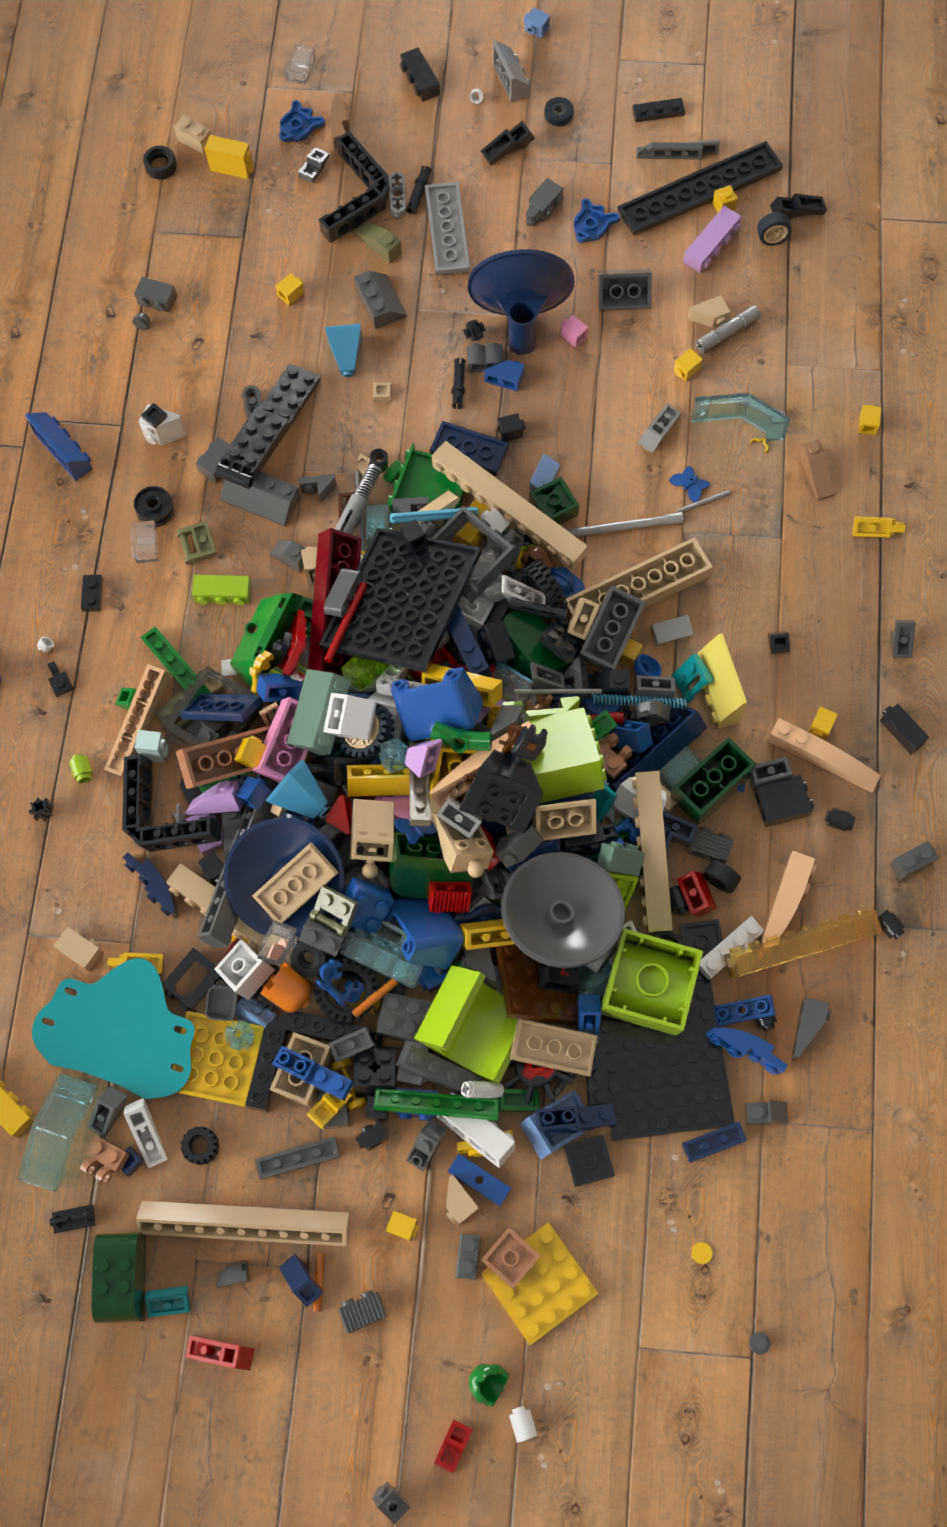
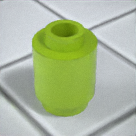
(81, 768)

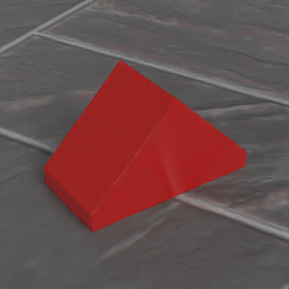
(341, 814)

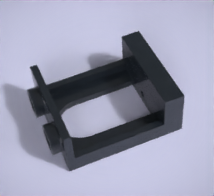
(191, 1001)

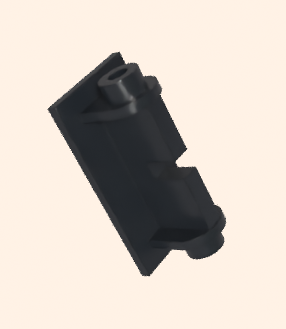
(73, 1219)

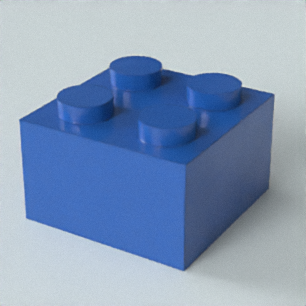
(373, 904)

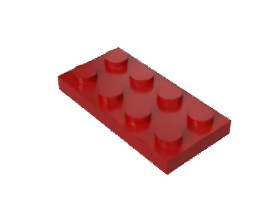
(297, 644)

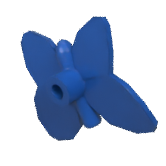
(690, 481)
(413, 832)

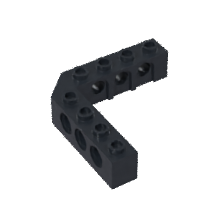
(365, 205)
(138, 808)
(275, 1036)

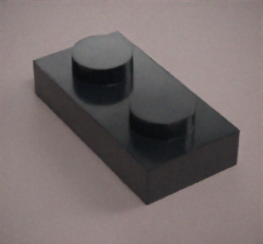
(91, 593)

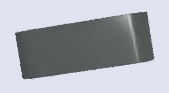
(342, 592)

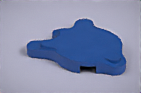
(298, 123)
(592, 222)

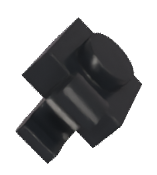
(60, 681)

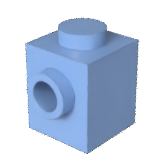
(537, 22)

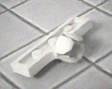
(715, 961)

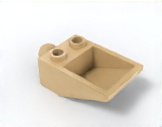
(372, 829)
(463, 852)

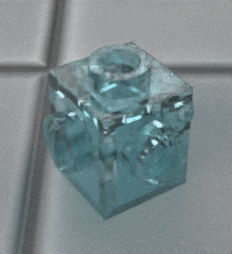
(393, 755)
(244, 1041)

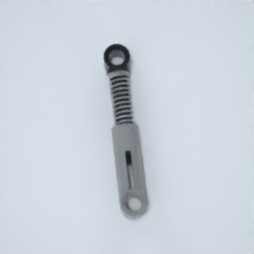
(358, 500)

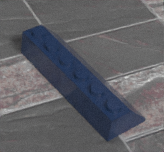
(667, 740)

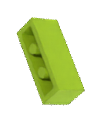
(221, 589)

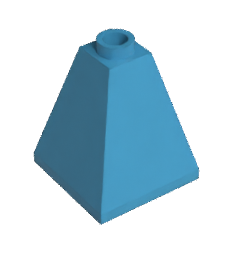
(345, 345)
(299, 793)

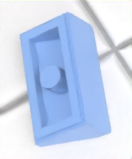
(544, 472)
(253, 1012)

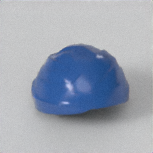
(646, 666)

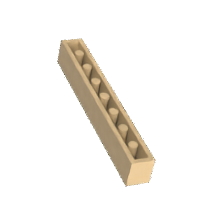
(653, 845)

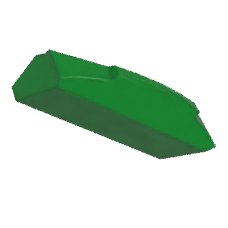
(392, 472)

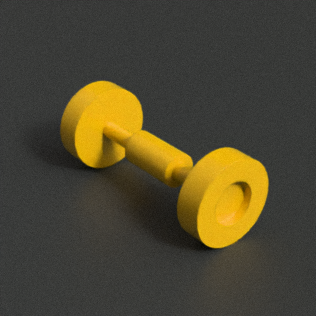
(342, 1065)

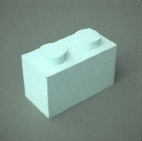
(152, 745)

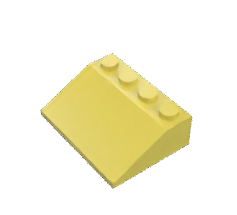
(725, 692)

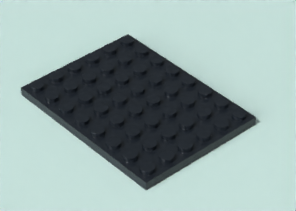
(405, 600)
(665, 1079)

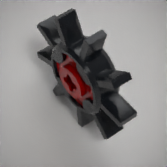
(536, 1079)

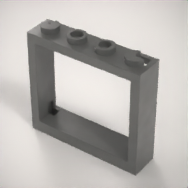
(454, 525)

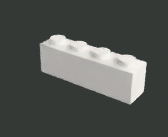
(483, 1137)

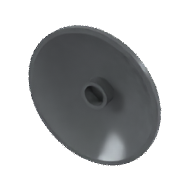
(563, 911)

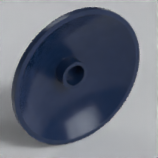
(521, 288)
(262, 854)

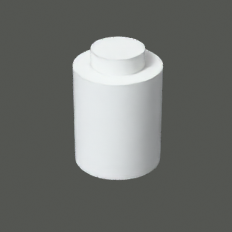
(523, 1424)

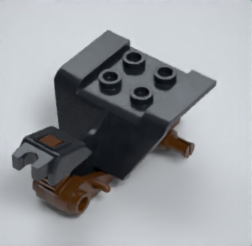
(505, 784)

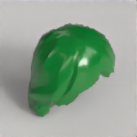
(487, 1383)

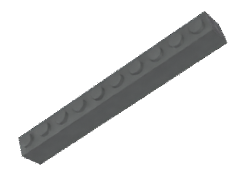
(220, 916)

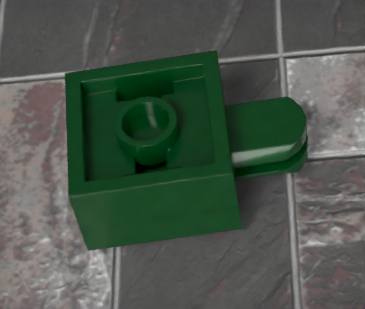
(552, 496)

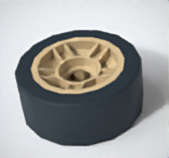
(774, 228)

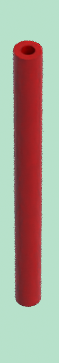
(345, 622)

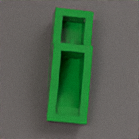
(514, 1101)

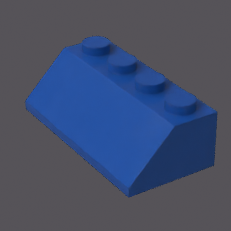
(59, 444)

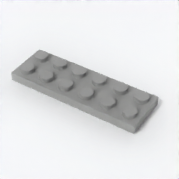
(447, 228)

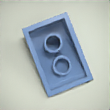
(546, 1142)

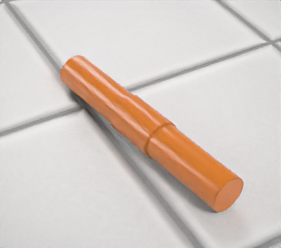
(376, 996)
(318, 1278)

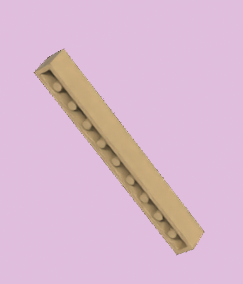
(511, 506)
(200, 892)
(243, 1223)

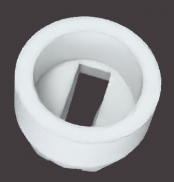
(473, 96)
(45, 644)

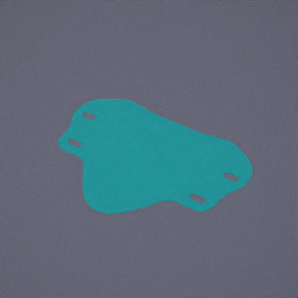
(118, 1031)

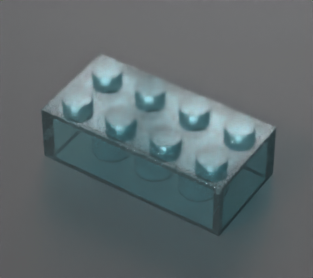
(382, 957)

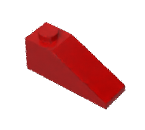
(220, 1353)

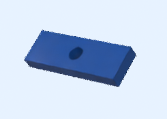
(755, 1009)
(468, 1172)

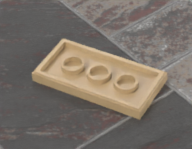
(295, 883)
(553, 1047)

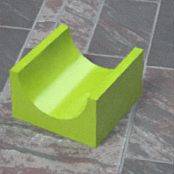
(651, 982)
(469, 1025)

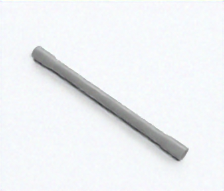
(668, 519)

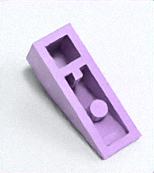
(217, 799)

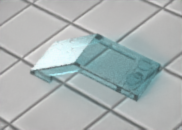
(742, 406)
(53, 1132)

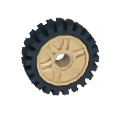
(380, 733)

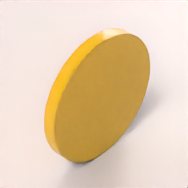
(701, 1253)

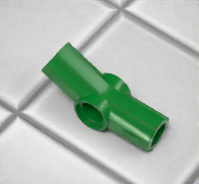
(473, 740)

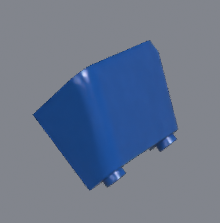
(451, 702)
(431, 935)

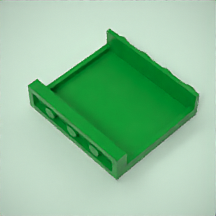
(421, 480)

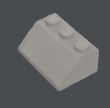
(510, 72)

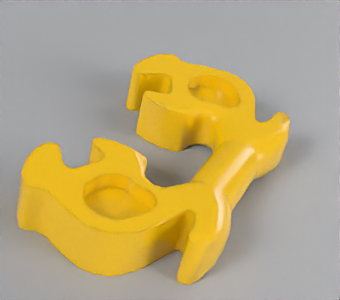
(261, 663)

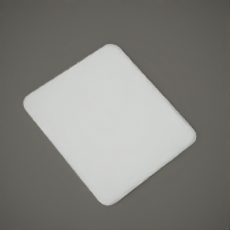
(226, 668)

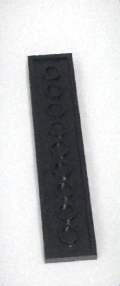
(699, 187)

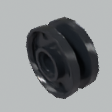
(154, 496)

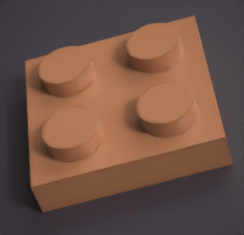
(510, 1258)

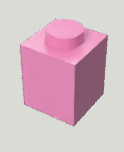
(574, 331)

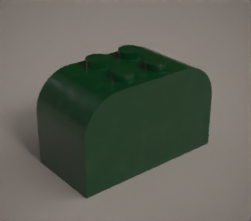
(524, 631)
(713, 781)
(418, 865)
(118, 1278)

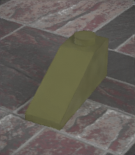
(380, 241)

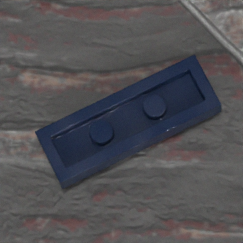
(714, 1142)

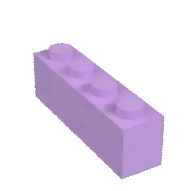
(712, 239)

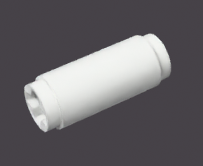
(482, 1089)

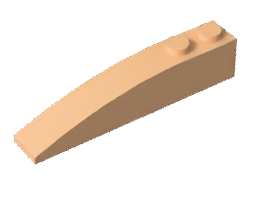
(138, 716)
(822, 754)
(453, 783)
(790, 893)

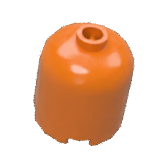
(288, 989)

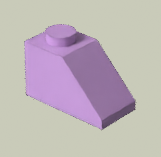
(423, 757)

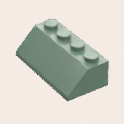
(312, 710)

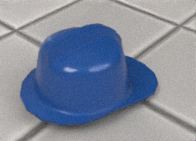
(568, 581)

